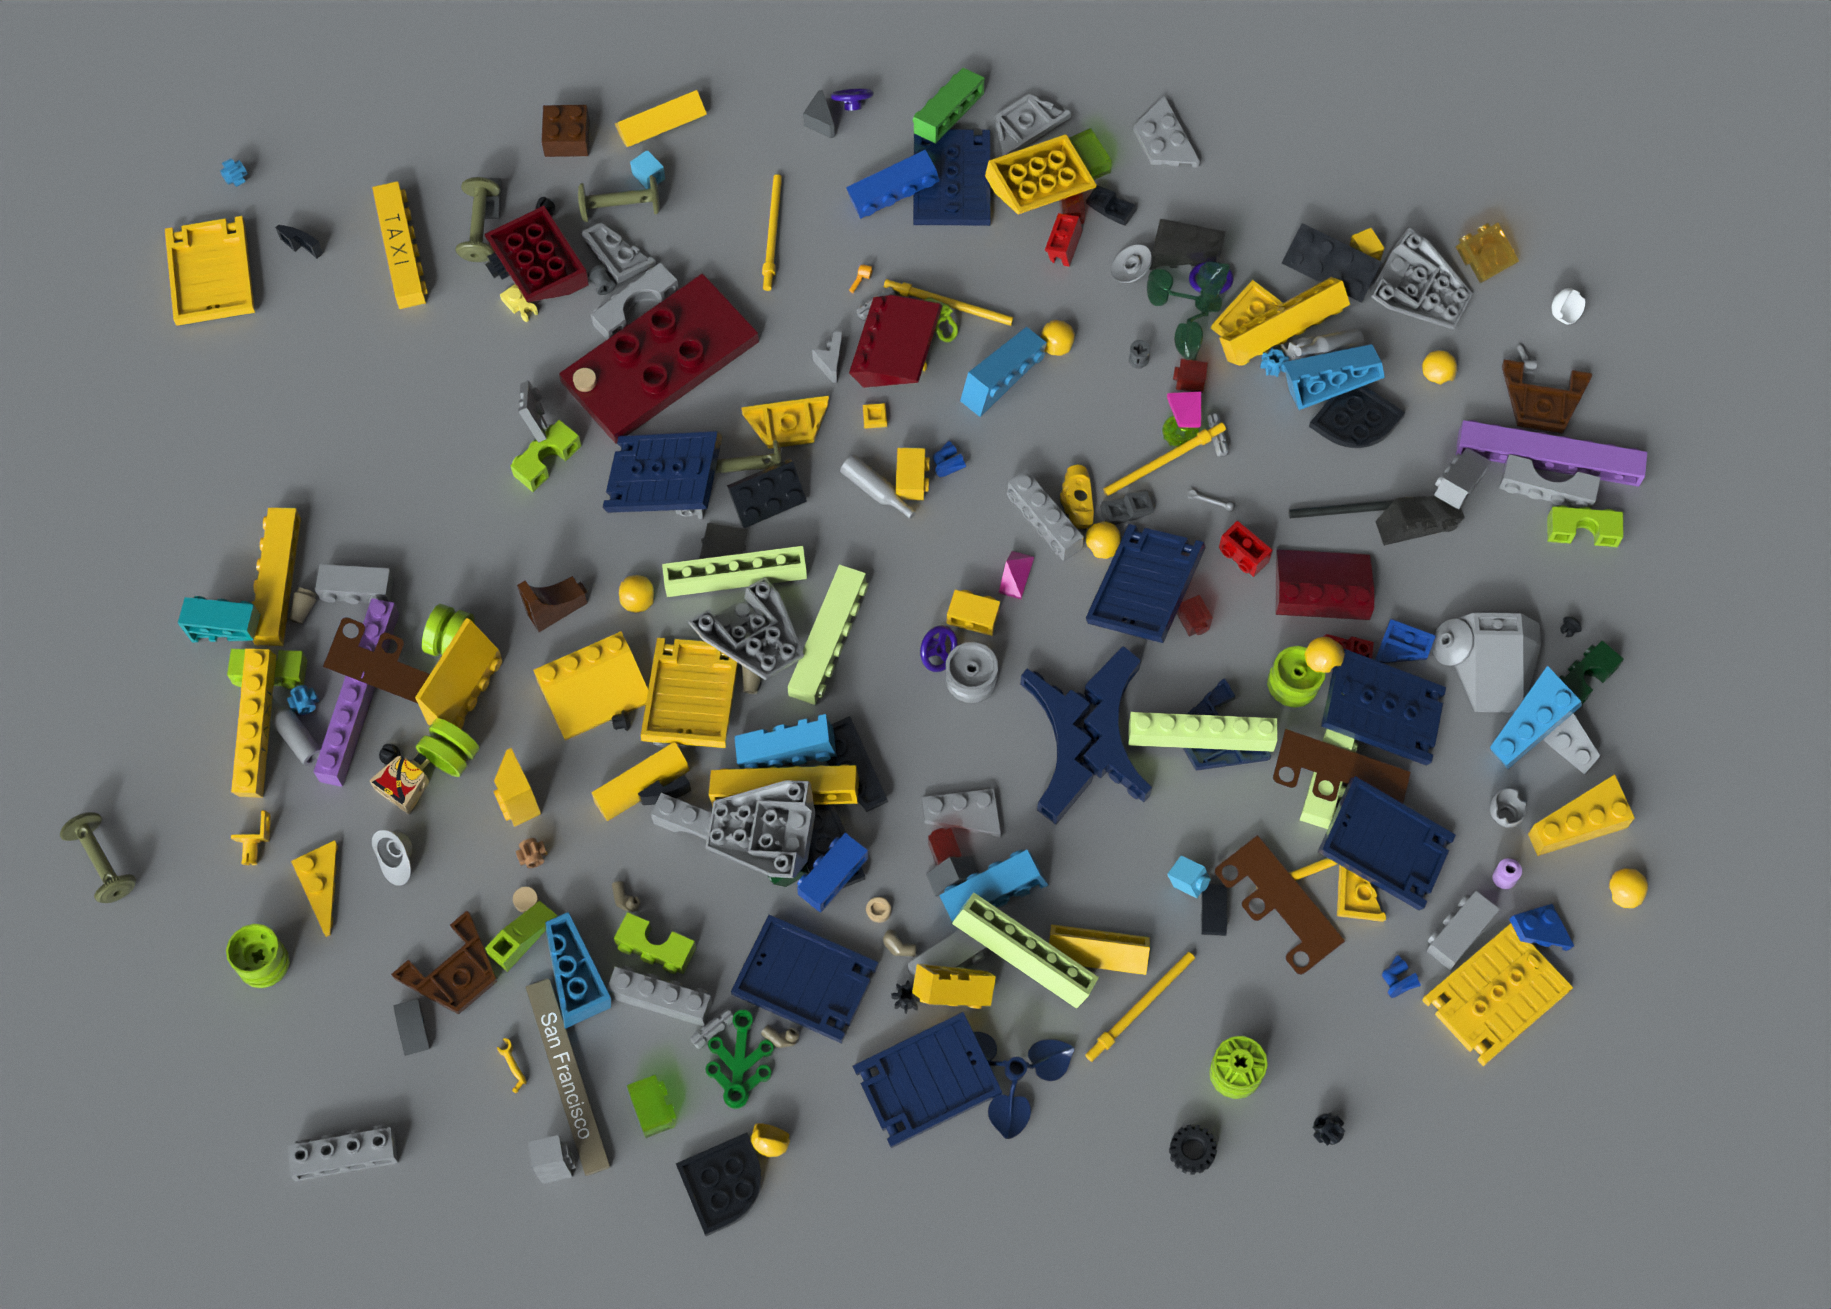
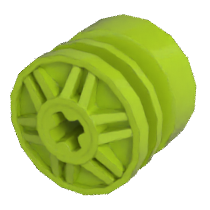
(257, 956)
(1239, 1081)

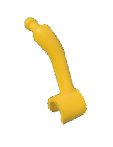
(513, 1065)

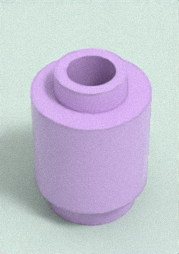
(1507, 873)

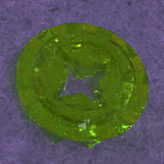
(1169, 432)

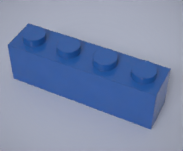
(893, 184)

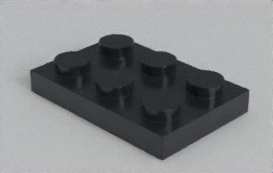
(766, 493)

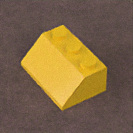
(514, 791)

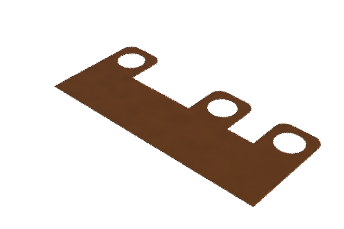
(379, 667)
(1336, 765)
(1284, 894)

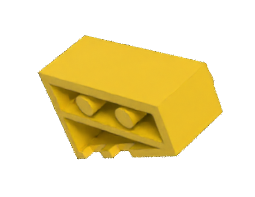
(953, 986)

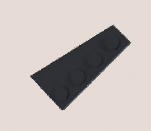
(852, 752)

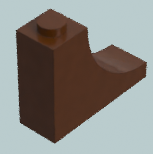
(552, 603)

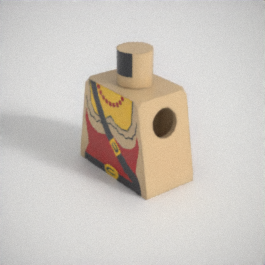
(402, 781)

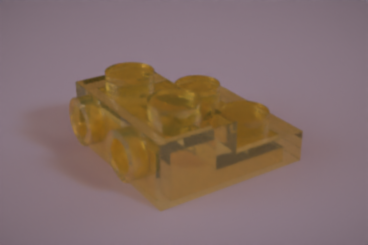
(1487, 251)

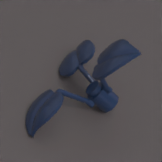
(1050, 1061)

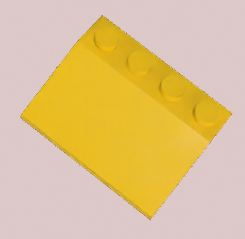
(1039, 175)
(459, 676)
(592, 685)

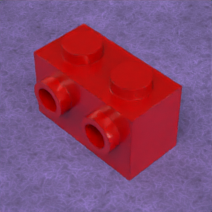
(1245, 549)

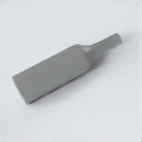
(1332, 342)
(874, 484)
(295, 734)

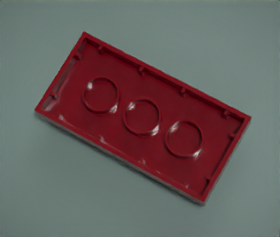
(661, 357)

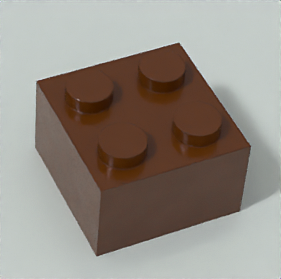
(565, 130)

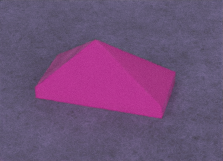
(1186, 408)
(1016, 574)

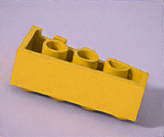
(1585, 818)

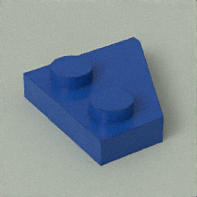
(1404, 644)
(1542, 927)

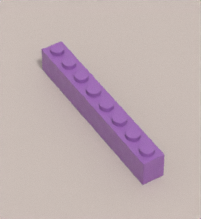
(1554, 452)
(353, 701)

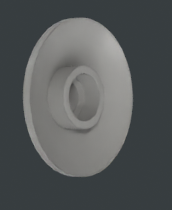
(1131, 263)
(1460, 642)

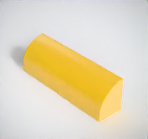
(660, 118)
(623, 790)
(1102, 948)

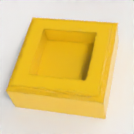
(874, 415)

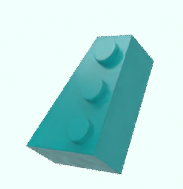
(218, 619)

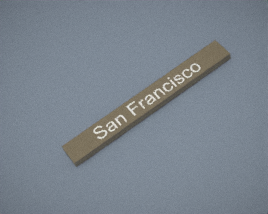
(567, 1077)

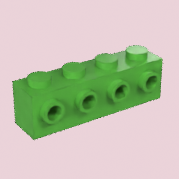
(948, 105)

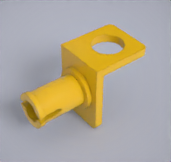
(251, 841)

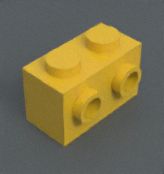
(911, 473)
(973, 612)

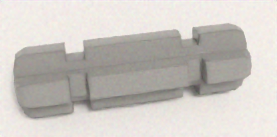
(863, 310)
(1219, 440)
(712, 1029)

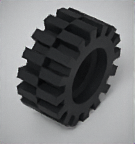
(1186, 1163)

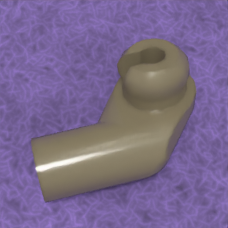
(622, 900)
(896, 946)
(782, 1039)

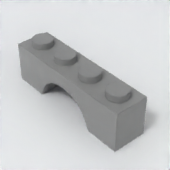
(653, 286)
(1522, 478)
(680, 816)

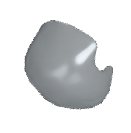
(1289, 348)
(1508, 808)

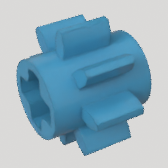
(233, 172)
(1273, 362)
(302, 699)

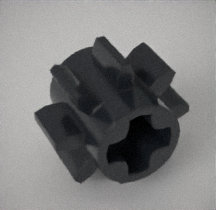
(496, 267)
(906, 1003)
(1328, 1129)

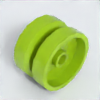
(442, 628)
(1292, 680)
(447, 747)

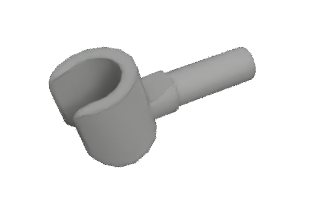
(1529, 365)

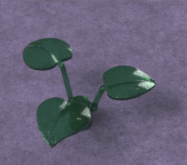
(1211, 279)

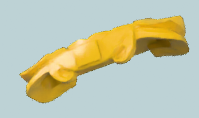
(1079, 512)

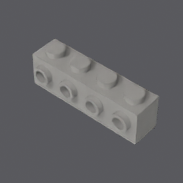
(1045, 515)
(660, 996)
(342, 1153)

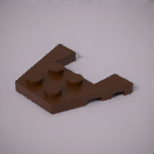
(1543, 406)
(460, 977)

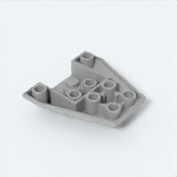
(1420, 283)
(753, 631)
(1501, 660)
(765, 828)

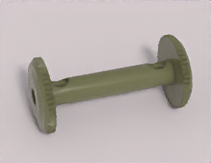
(618, 198)
(474, 249)
(750, 462)
(82, 828)

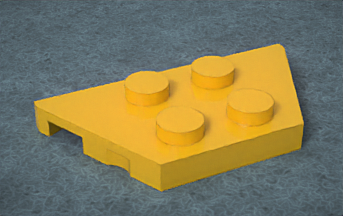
(787, 421)

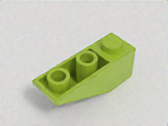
(519, 936)

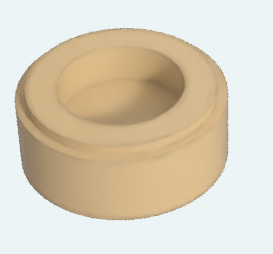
(584, 379)
(524, 898)
(878, 909)

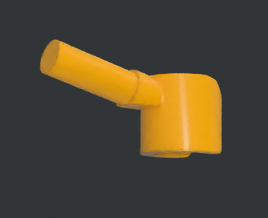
(863, 272)

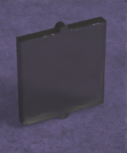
(722, 541)

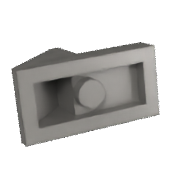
(829, 359)

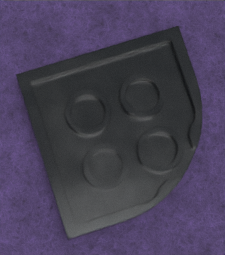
(1357, 418)
(722, 1182)

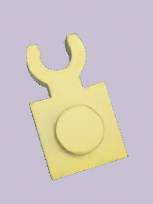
(515, 301)

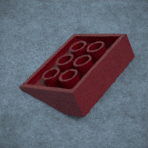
(538, 256)
(894, 341)
(1324, 584)

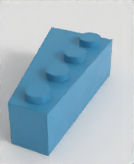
(1001, 370)
(1331, 374)
(1536, 717)
(787, 744)
(997, 884)
(576, 977)

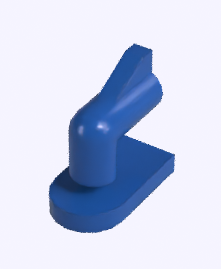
(949, 466)
(1399, 987)

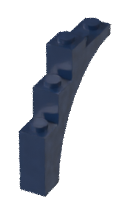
(1102, 724)
(1072, 743)

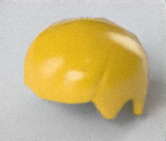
(1058, 336)
(1439, 367)
(1103, 539)
(636, 593)
(1324, 654)
(1628, 888)
(769, 1140)

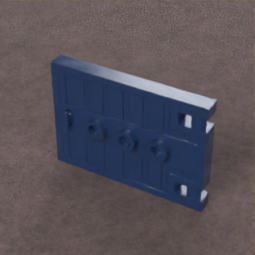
(961, 180)
(663, 472)
(1145, 583)
(1384, 707)
(1386, 843)
(804, 978)
(928, 1079)

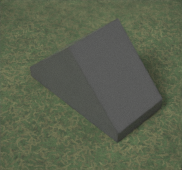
(818, 116)
(951, 871)

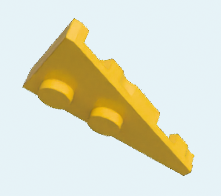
(317, 875)
(1357, 898)

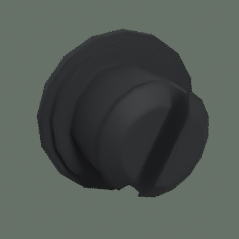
(549, 205)
(1570, 626)
(621, 721)
(388, 753)

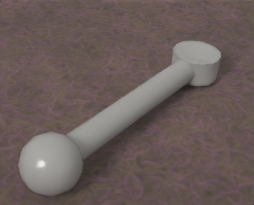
(1192, 494)

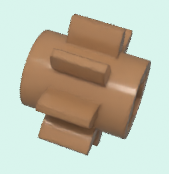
(531, 853)

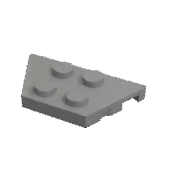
(1026, 122)
(1164, 137)

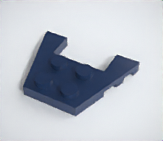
(1216, 758)

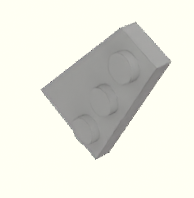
(615, 254)
(532, 410)
(1574, 744)
(963, 810)

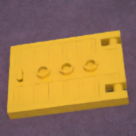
(209, 271)
(689, 695)
(1497, 994)

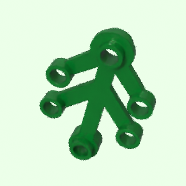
(739, 1063)

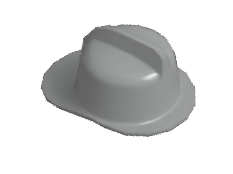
(393, 855)

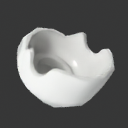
(1568, 306)

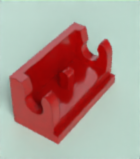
(1064, 238)

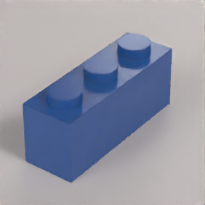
(832, 872)

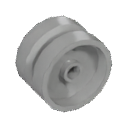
(971, 672)

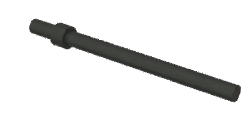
(1340, 509)

